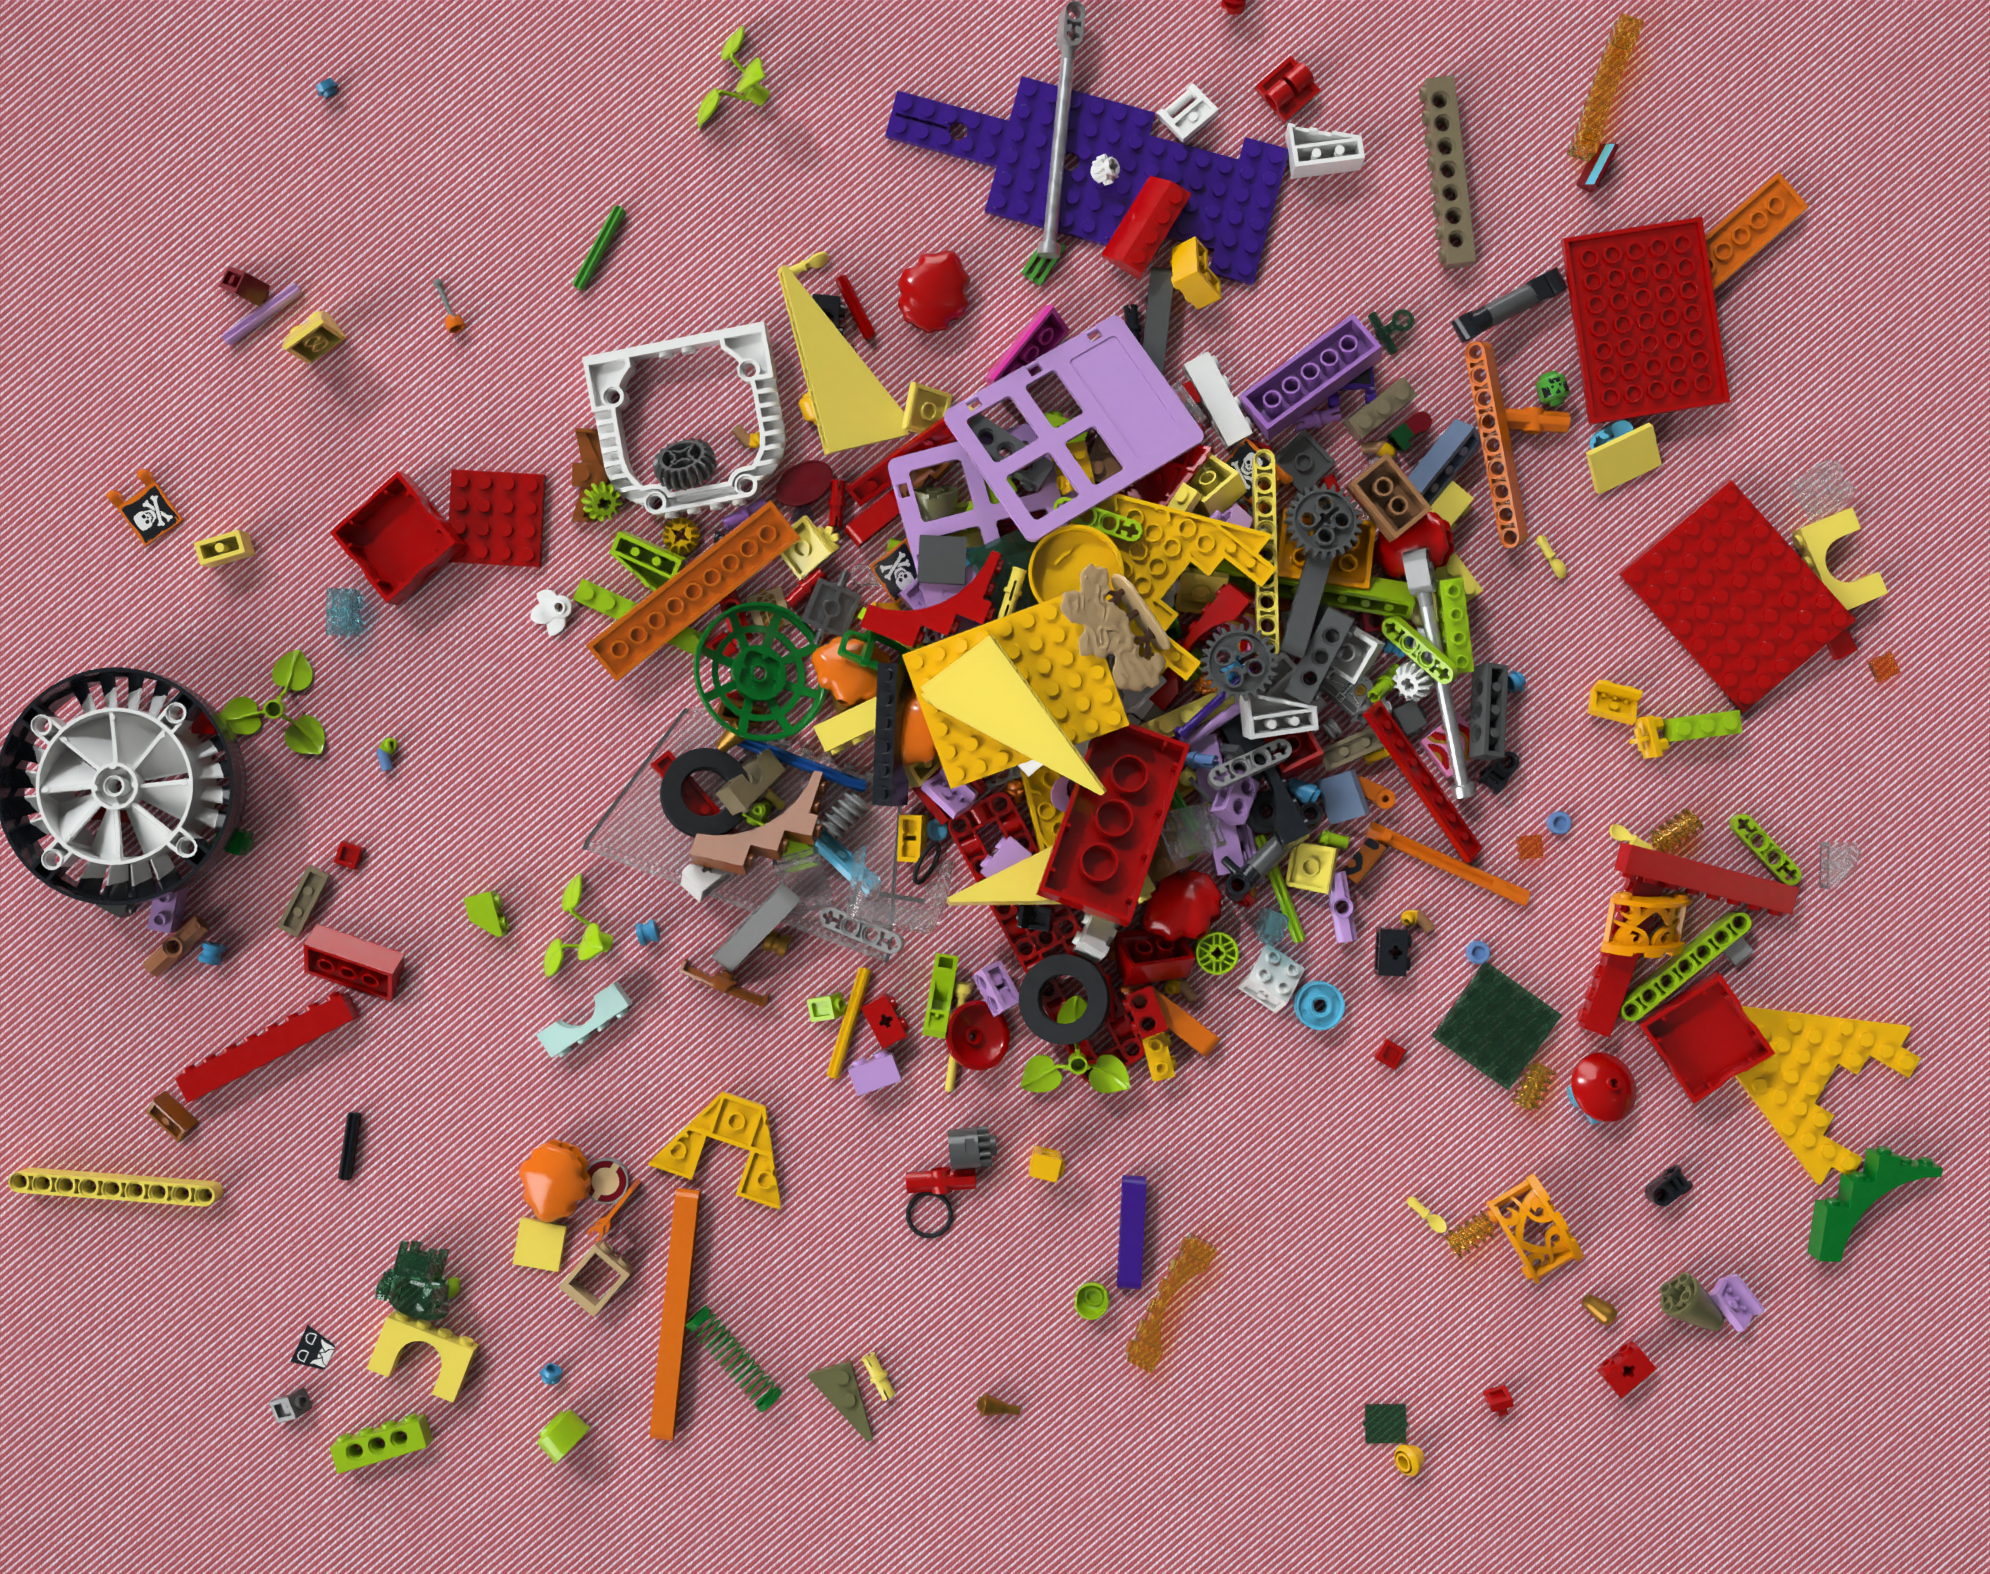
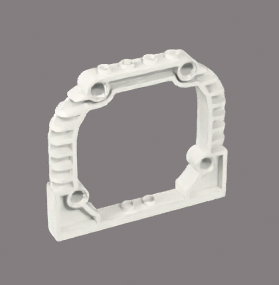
(610, 374)

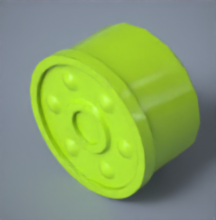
(561, 1434)

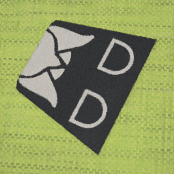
(313, 1349)

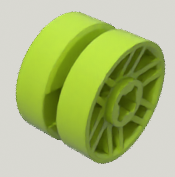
(1224, 960)

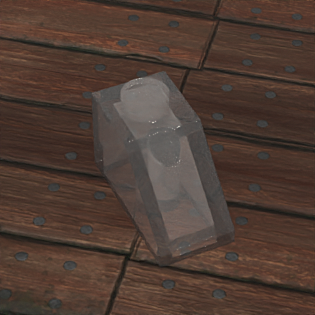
(1836, 862)

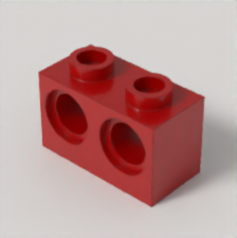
(1149, 1009)

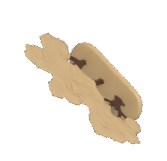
(1109, 629)

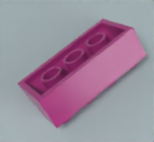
(1038, 337)

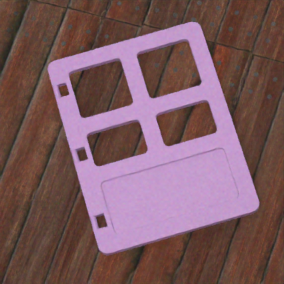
(1119, 398)
(983, 515)

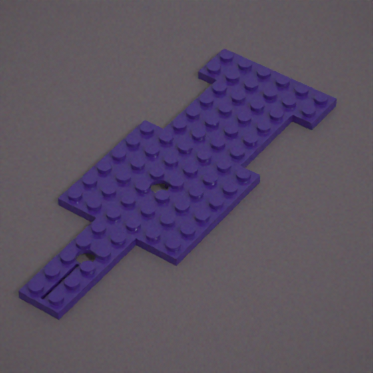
(1228, 199)

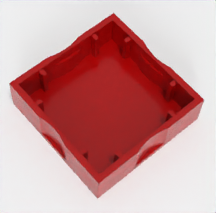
(398, 538)
(1705, 1037)

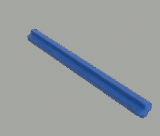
(807, 765)

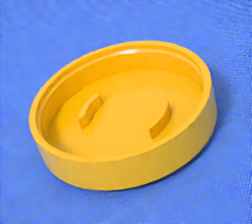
(1065, 554)

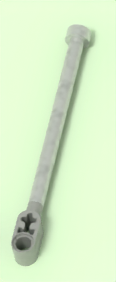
(1067, 44)
(1423, 582)

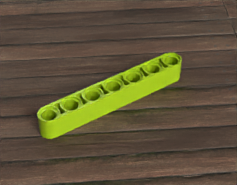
(1694, 964)

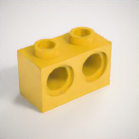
(911, 836)
(1046, 1164)

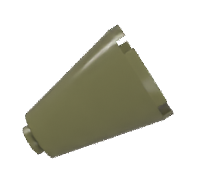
(936, 502)

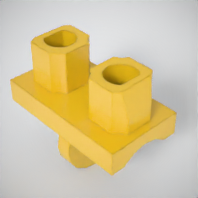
(1647, 736)

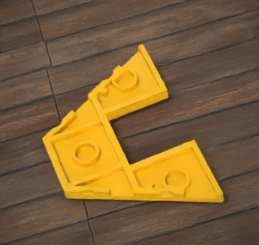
(735, 1123)

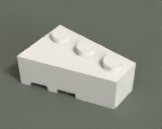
(1322, 152)
(1275, 716)

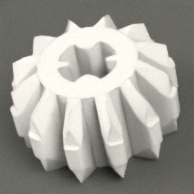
(1412, 681)

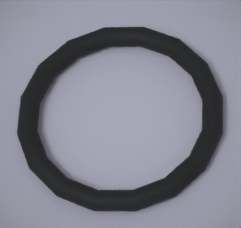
(920, 860)
(929, 1235)

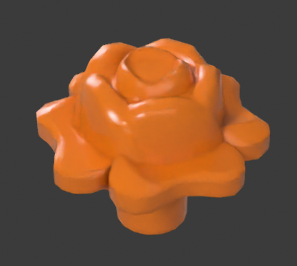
(1203, 686)
(1015, 789)

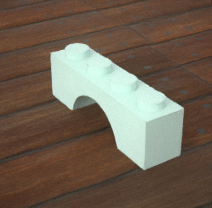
(561, 1035)

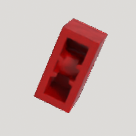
(885, 1033)
(1637, 1370)

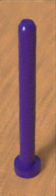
(1182, 732)

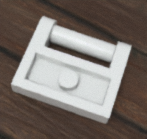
(1191, 118)

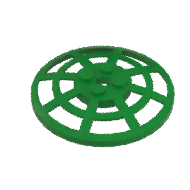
(768, 661)

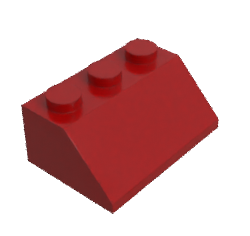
(1150, 957)

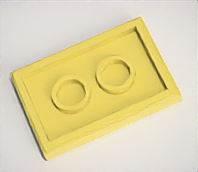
(1623, 458)

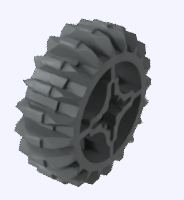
(684, 464)

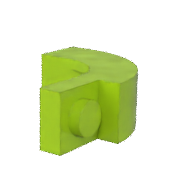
(940, 995)

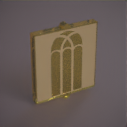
(773, 596)

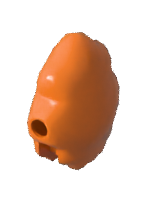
(845, 678)
(915, 737)
(555, 1180)

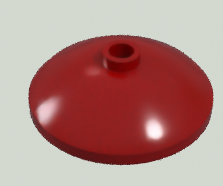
(989, 1035)
(1594, 1091)

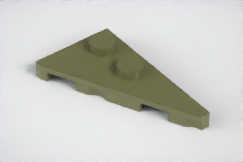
(842, 1390)

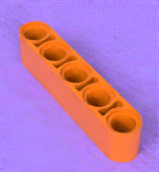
(1180, 1021)

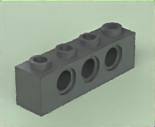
(1001, 440)
(1331, 620)
(1488, 711)

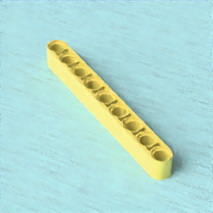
(1266, 520)
(105, 1186)

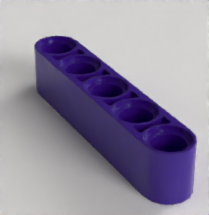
(1131, 1232)

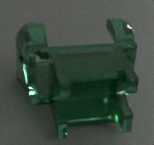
(416, 1283)

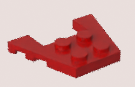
(1164, 482)

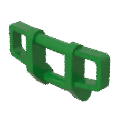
(869, 640)

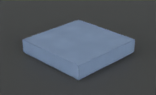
(1342, 797)

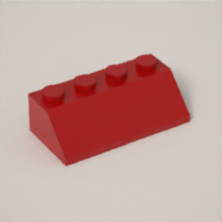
(1146, 226)
(353, 962)

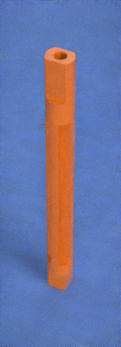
(1447, 863)

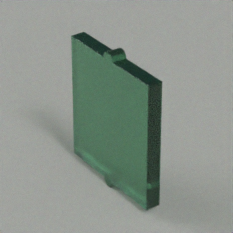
(1385, 1423)

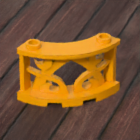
(1673, 917)
(1563, 1249)

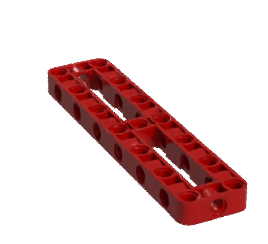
(972, 851)

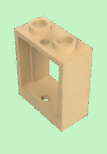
(580, 1293)

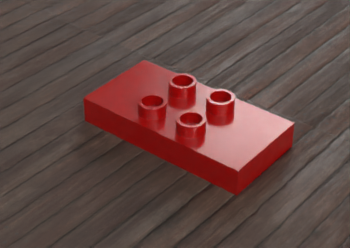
(1112, 836)

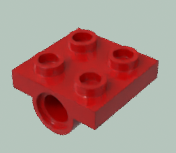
(1288, 88)

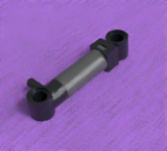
(1501, 309)
(1264, 859)

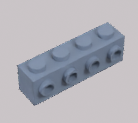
(1445, 459)

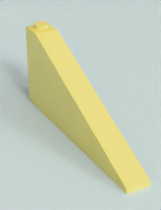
(844, 393)
(997, 700)
(1019, 886)

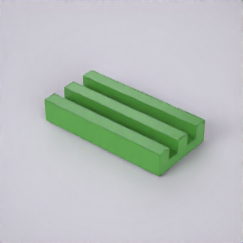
(1032, 276)

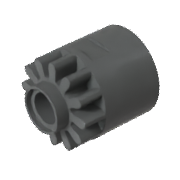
(971, 1147)

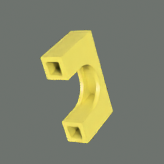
(1813, 544)
(455, 1351)

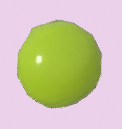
(1092, 1300)

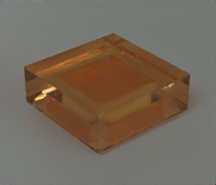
(1883, 667)
(1529, 846)

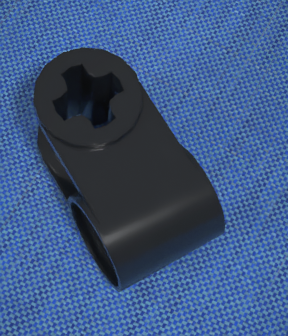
(1498, 773)
(1672, 1184)

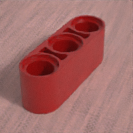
(873, 519)

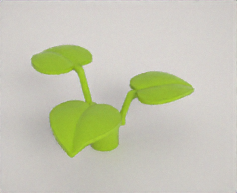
(748, 83)
(303, 736)
(592, 942)
(1106, 1076)

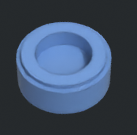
(1558, 822)
(1477, 952)

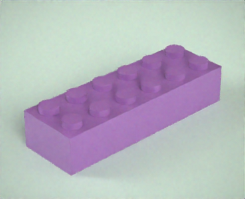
(1311, 376)

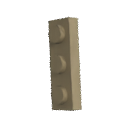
(1351, 749)
(304, 900)

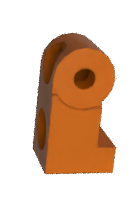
(1379, 795)

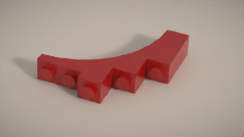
(943, 617)

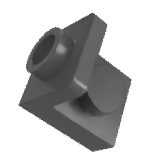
(290, 1405)

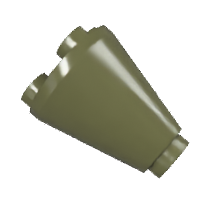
(1689, 1302)

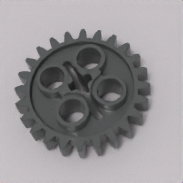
(1339, 537)
(1248, 682)

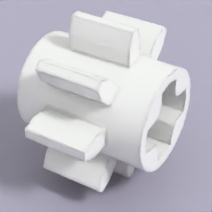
(1105, 169)

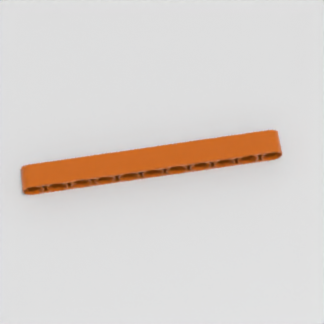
(675, 1314)

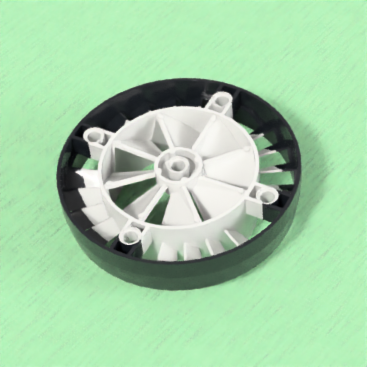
(127, 749)

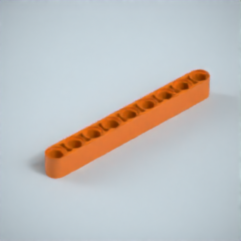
(1488, 435)

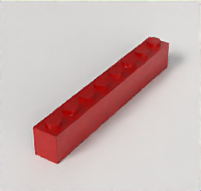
(1706, 878)
(1614, 971)
(267, 1047)

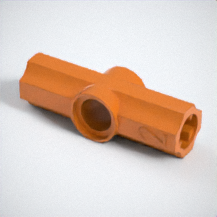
(1536, 420)

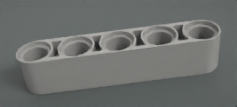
(756, 927)

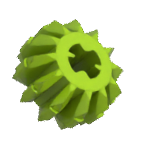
(593, 499)

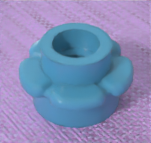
(327, 88)
(1516, 682)
(551, 1374)

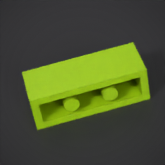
(1702, 726)

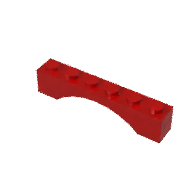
(1228, 606)

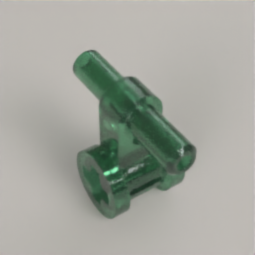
(1383, 332)

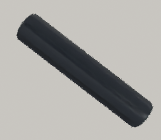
(349, 1145)

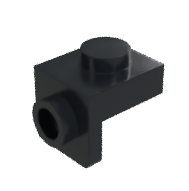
(1035, 917)

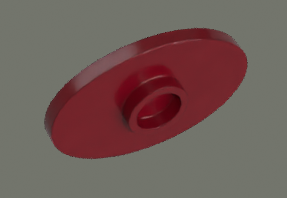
(804, 483)

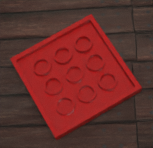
(498, 517)

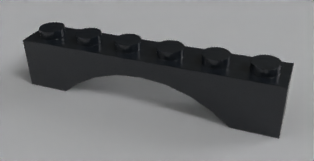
(889, 777)
(1288, 824)

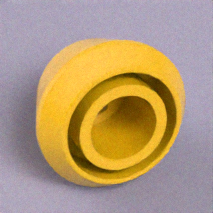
(1409, 1459)

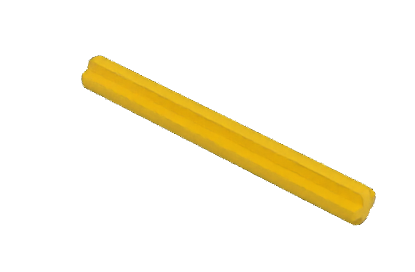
(849, 1022)

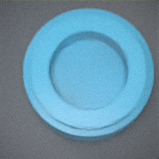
(936, 831)

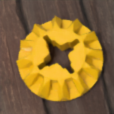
(691, 533)

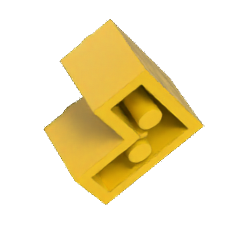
(1193, 275)

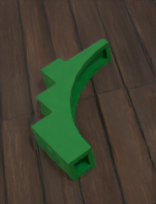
(1857, 1191)

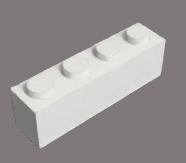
(1217, 400)

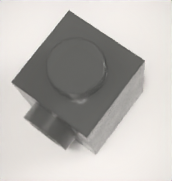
(1409, 717)

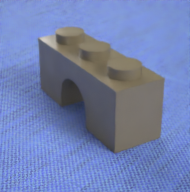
(1379, 409)
(763, 772)

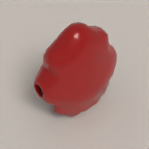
(934, 291)
(1427, 532)
(1183, 906)

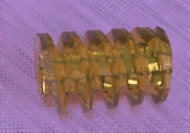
(1675, 830)
(1533, 1086)
(1469, 1236)

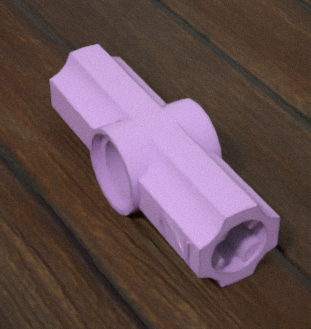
(1343, 922)

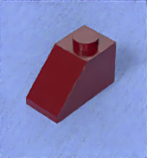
(245, 286)

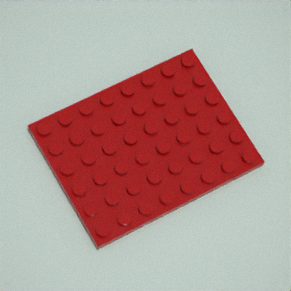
(1645, 320)
(1737, 596)

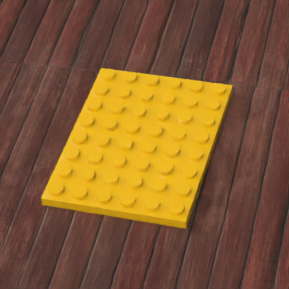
(1047, 653)

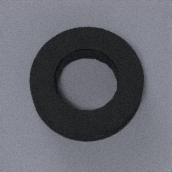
(671, 789)
(1031, 999)

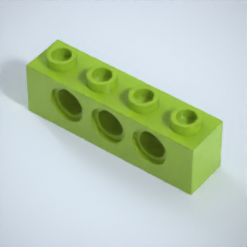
(1454, 623)
(347, 1457)

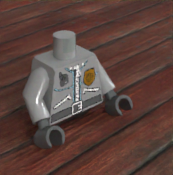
(1347, 696)

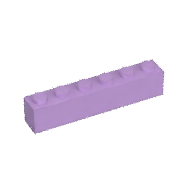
(1211, 746)

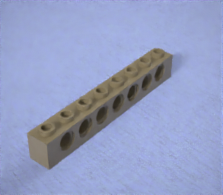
(1444, 90)

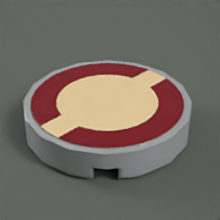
(608, 1180)

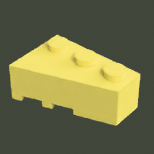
(847, 728)

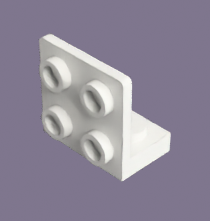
(1272, 979)

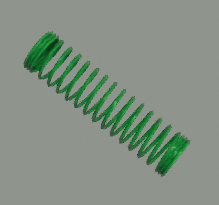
(772, 1394)

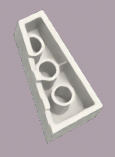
(1094, 938)

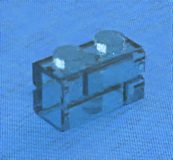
(344, 612)
(1270, 926)

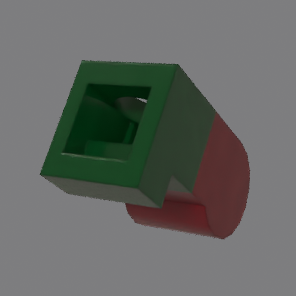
(1413, 426)

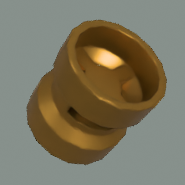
(777, 943)

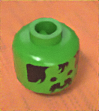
(1552, 388)

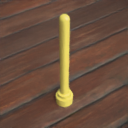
(962, 991)

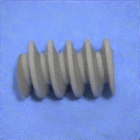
(844, 814)

